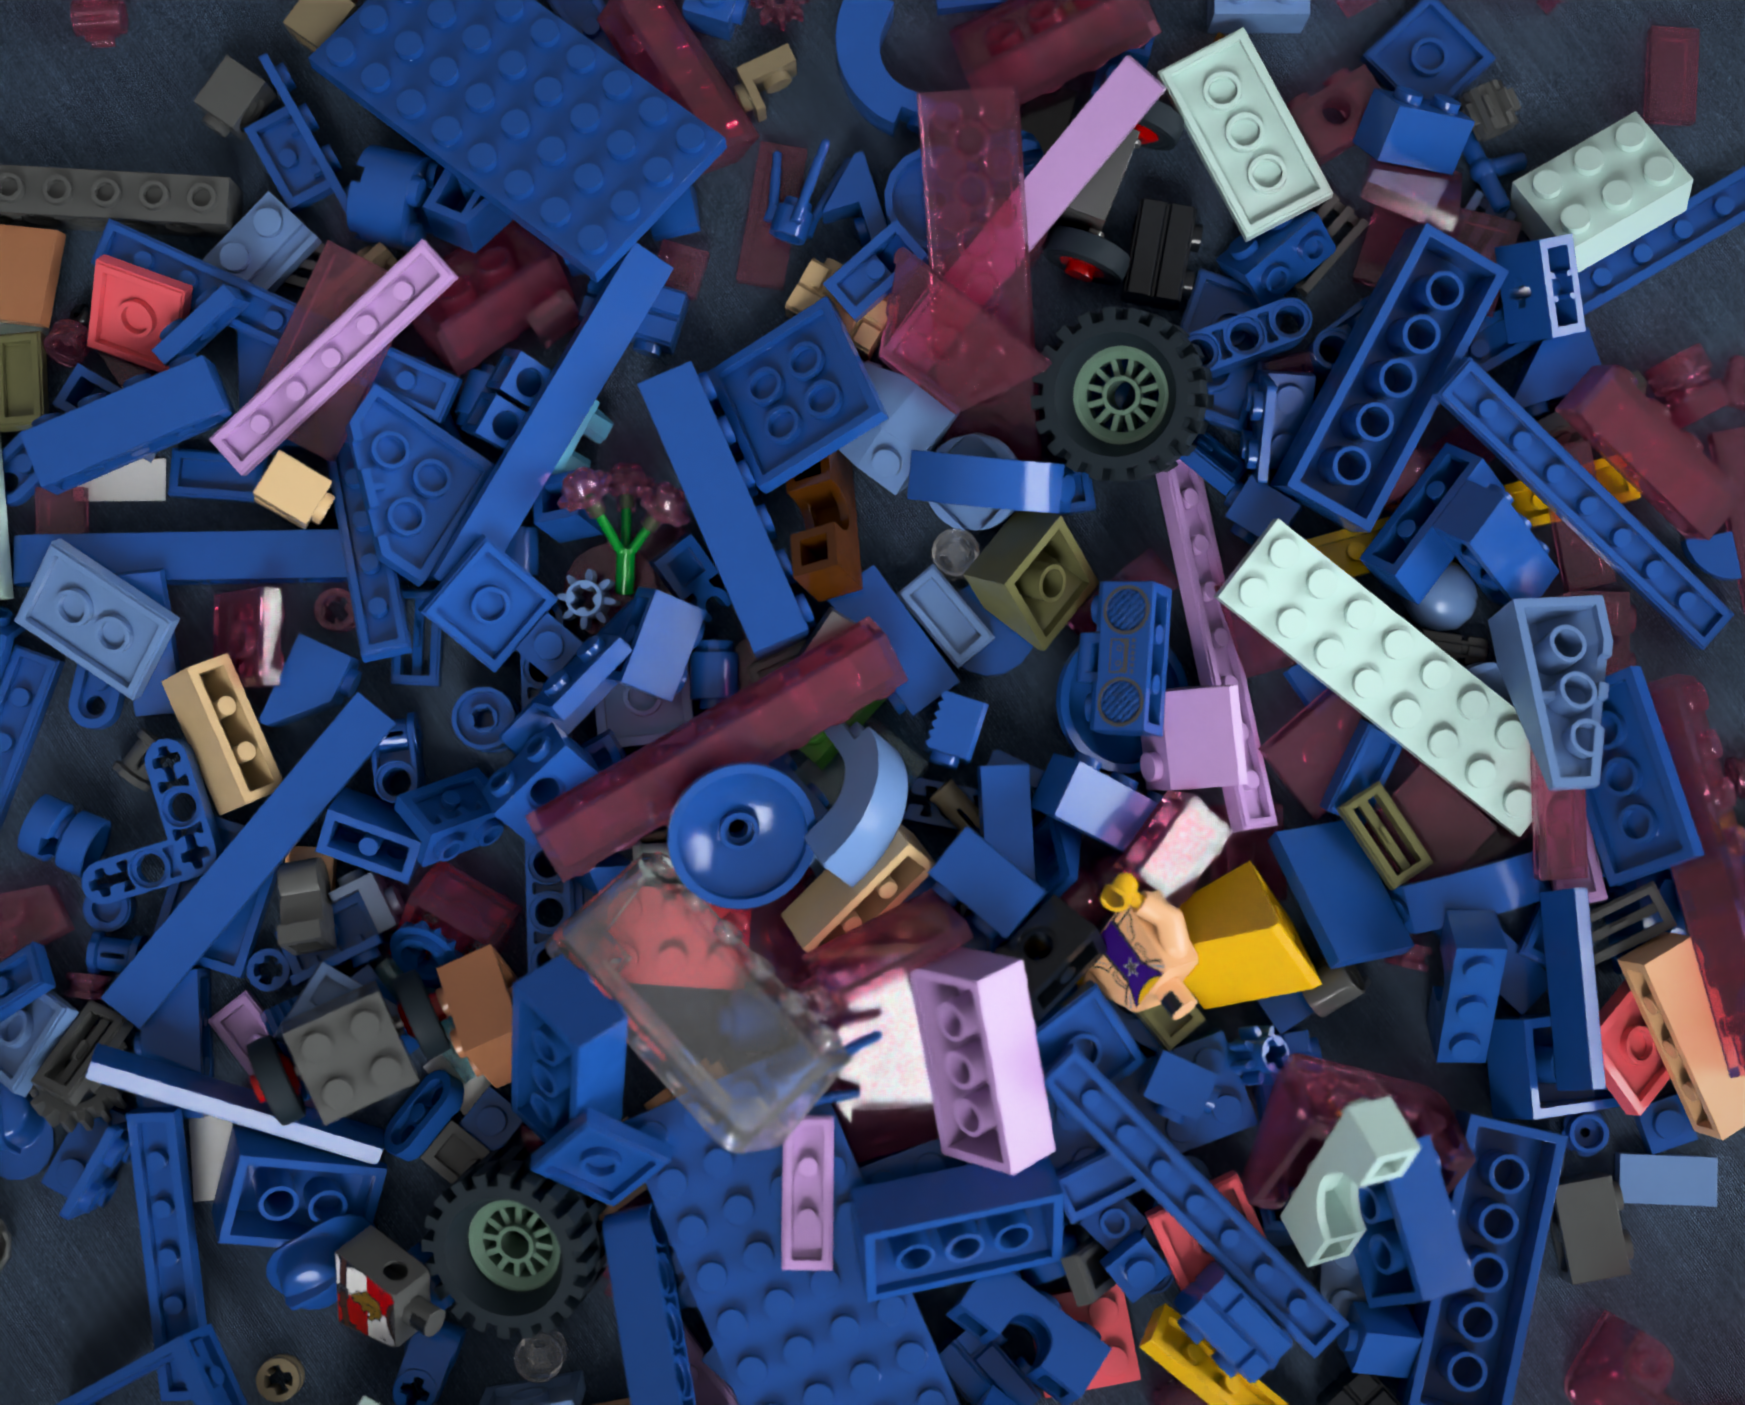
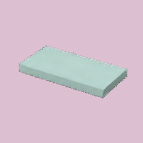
(1245, 134)

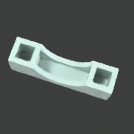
(1363, 1149)

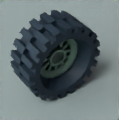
(1069, 383)
(497, 1271)

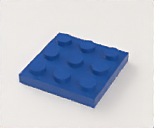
(797, 395)

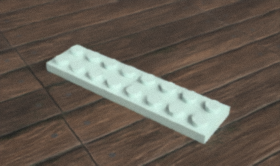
(1385, 671)

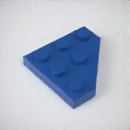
(411, 482)

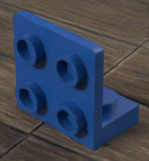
(1277, 409)
(88, 1163)

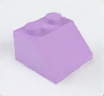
(1199, 741)

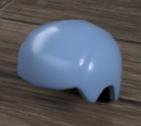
(1448, 601)

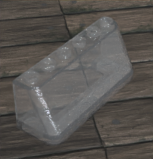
(702, 1006)

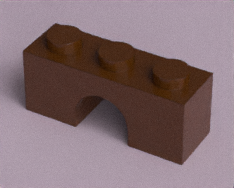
(828, 551)

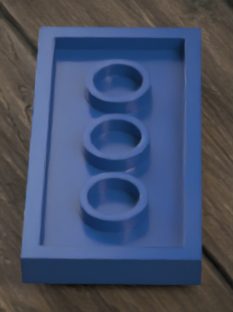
(1639, 805)

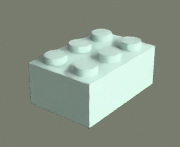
(1603, 191)

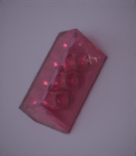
(1049, 41)

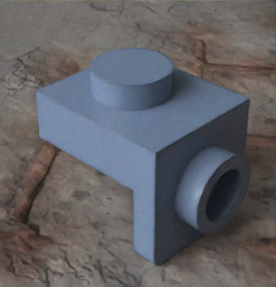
(381, 901)

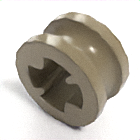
(273, 1391)

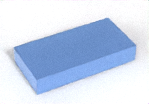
(945, 616)
(1667, 1178)

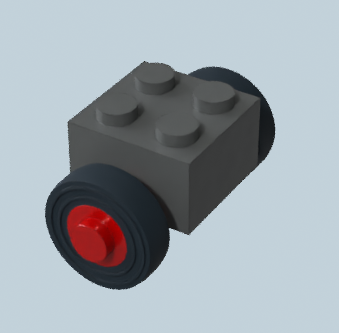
(1077, 235)
(348, 1051)

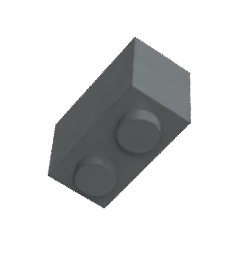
(1589, 1229)

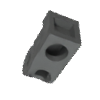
(305, 907)

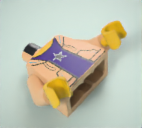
(1145, 952)

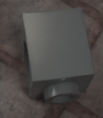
(233, 99)

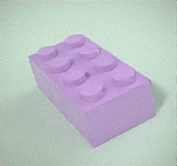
(982, 1059)

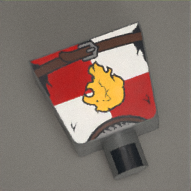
(384, 1290)

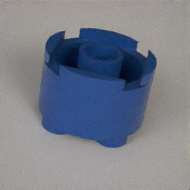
(391, 197)

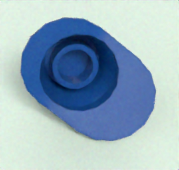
(24, 1137)
(307, 1266)

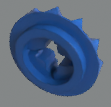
(409, 948)

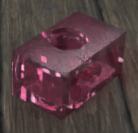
(1347, 93)

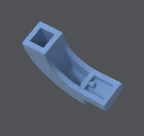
(868, 807)

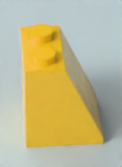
(1243, 942)

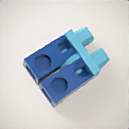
(520, 380)

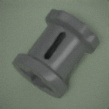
(129, 768)

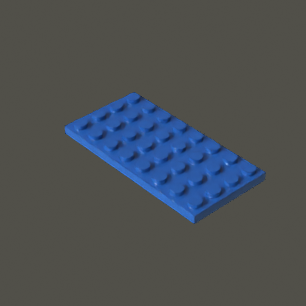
(525, 117)
(774, 1329)

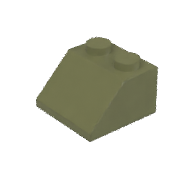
(1032, 576)

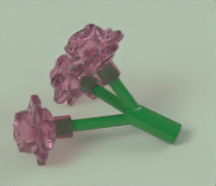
(625, 483)

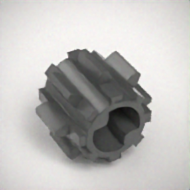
(1491, 109)

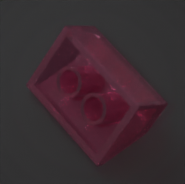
(490, 297)

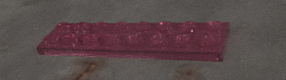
(982, 234)

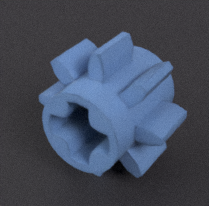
(575, 599)

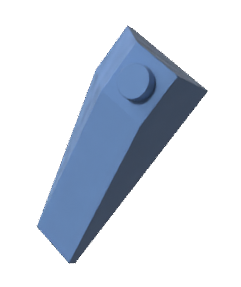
(913, 424)
(1555, 674)

